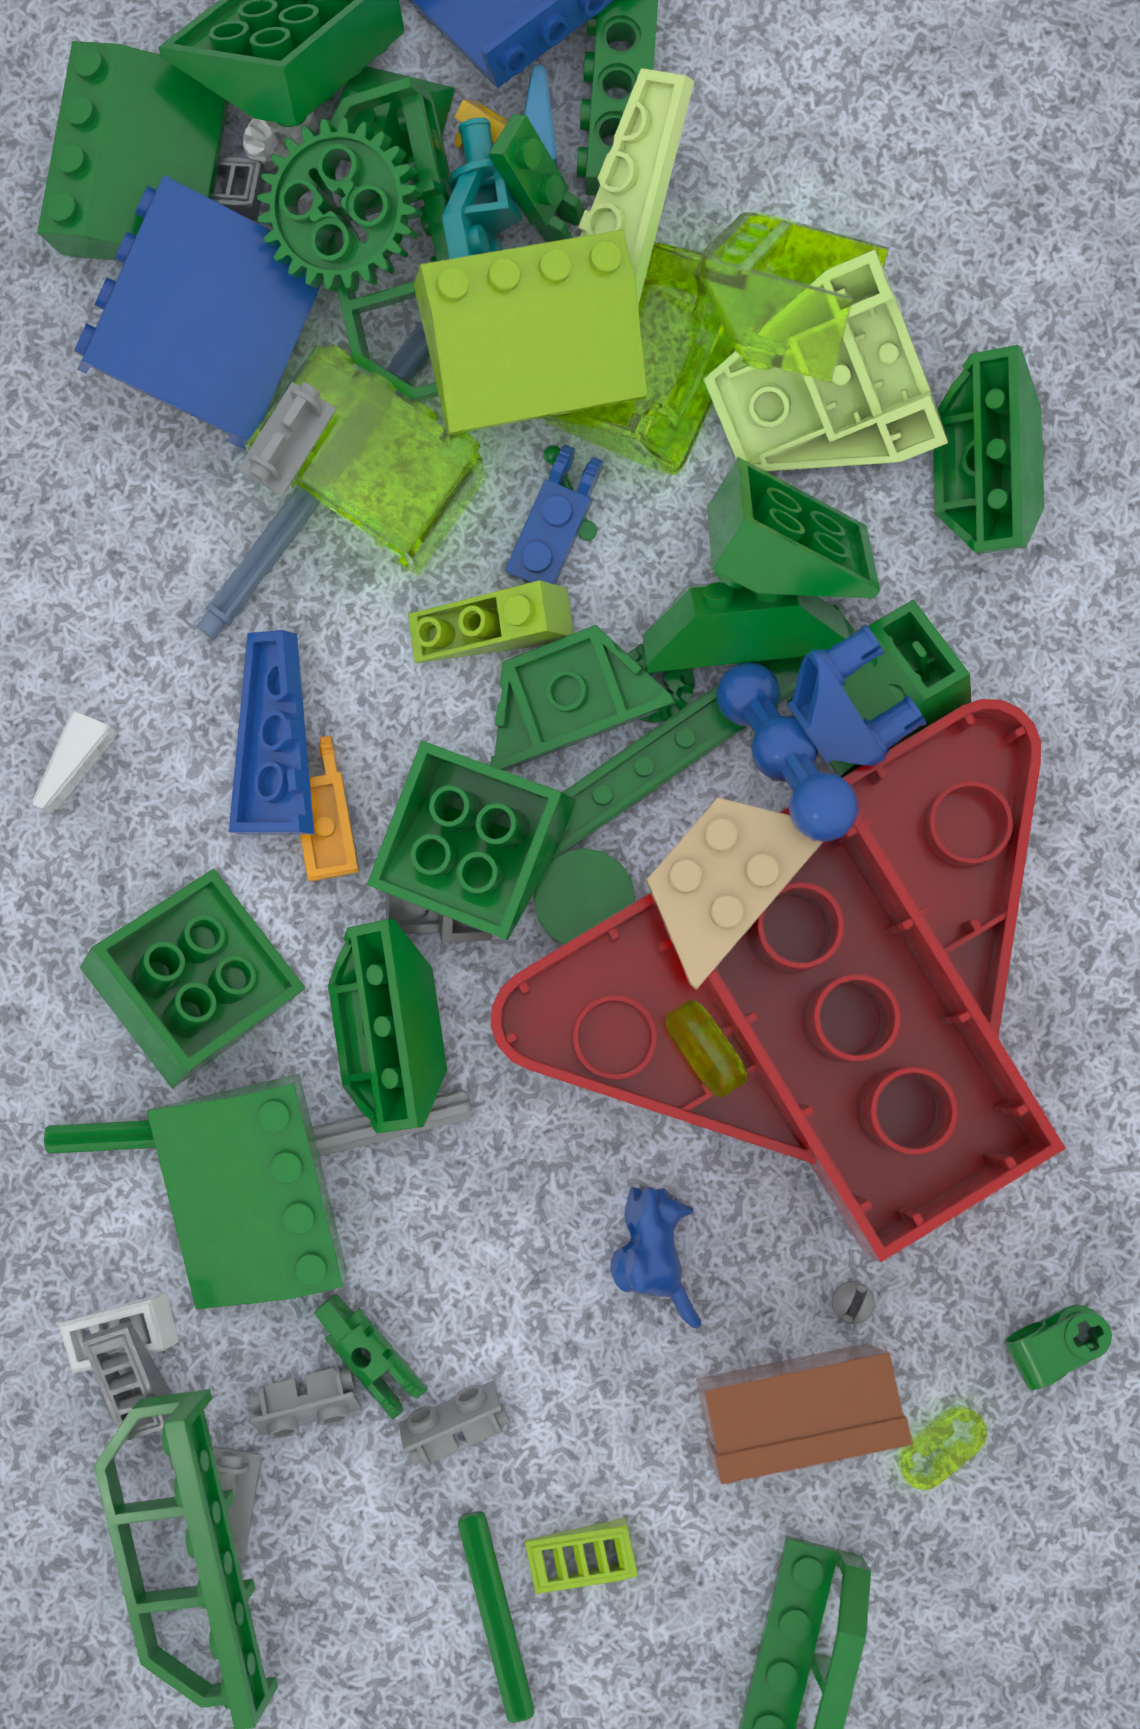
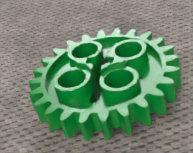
(373, 174)

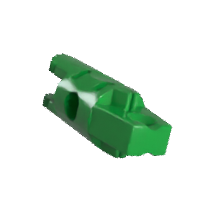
(354, 1330)

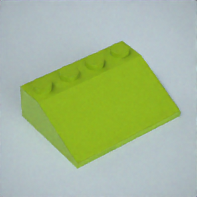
(533, 331)

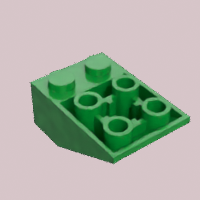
(913, 664)

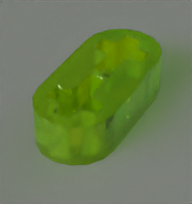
(706, 1048)
(951, 1457)

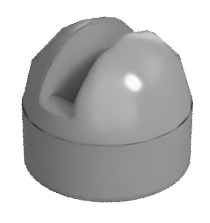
(844, 1298)

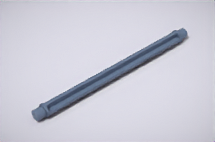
(291, 517)

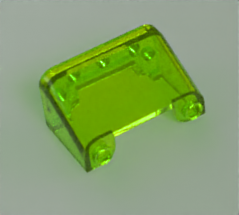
(680, 349)

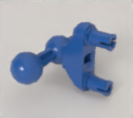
(823, 722)

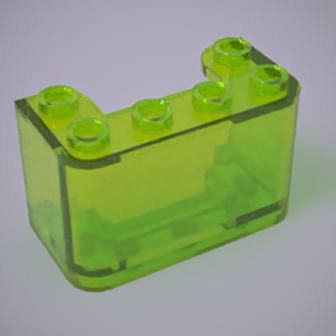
(384, 460)

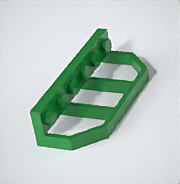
(420, 123)
(209, 1541)
(792, 1636)

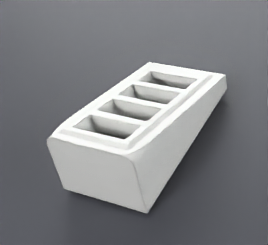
(75, 754)
(148, 1315)

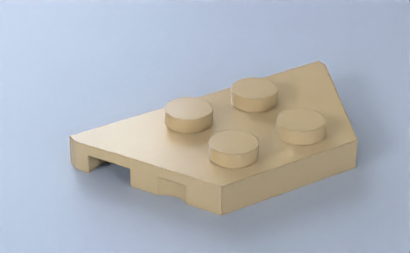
(724, 879)

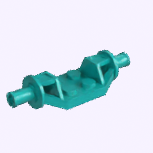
(472, 227)

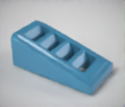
(539, 109)

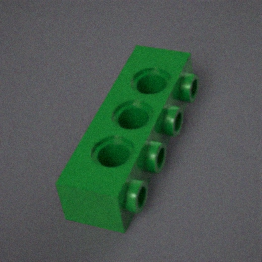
(607, 69)

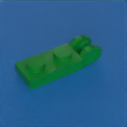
(535, 180)

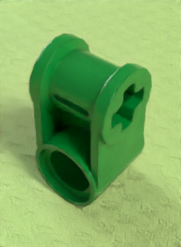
(1050, 1348)

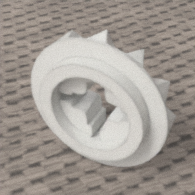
(261, 141)

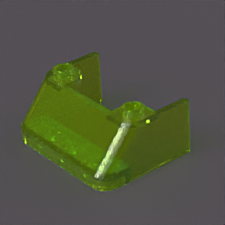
(763, 294)

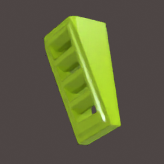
(577, 1537)

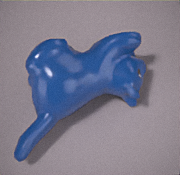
(650, 1258)

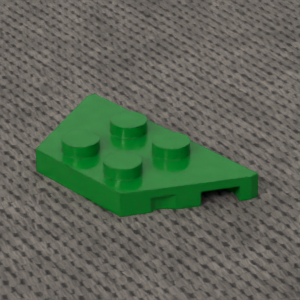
(570, 695)

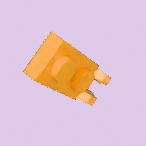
(332, 847)

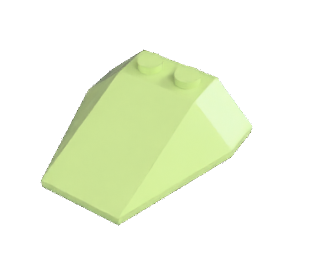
(868, 413)

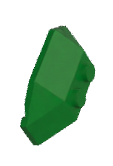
(993, 460)
(735, 625)
(387, 1026)

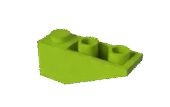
(492, 622)

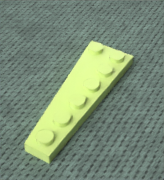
(641, 165)

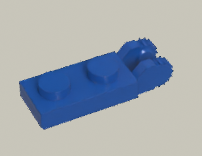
(553, 522)

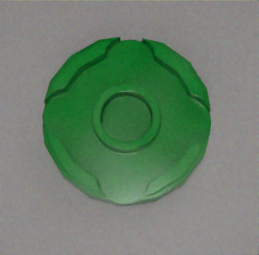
(581, 892)

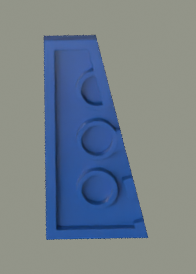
(271, 753)

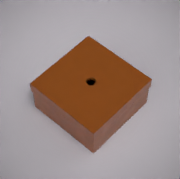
(802, 1412)

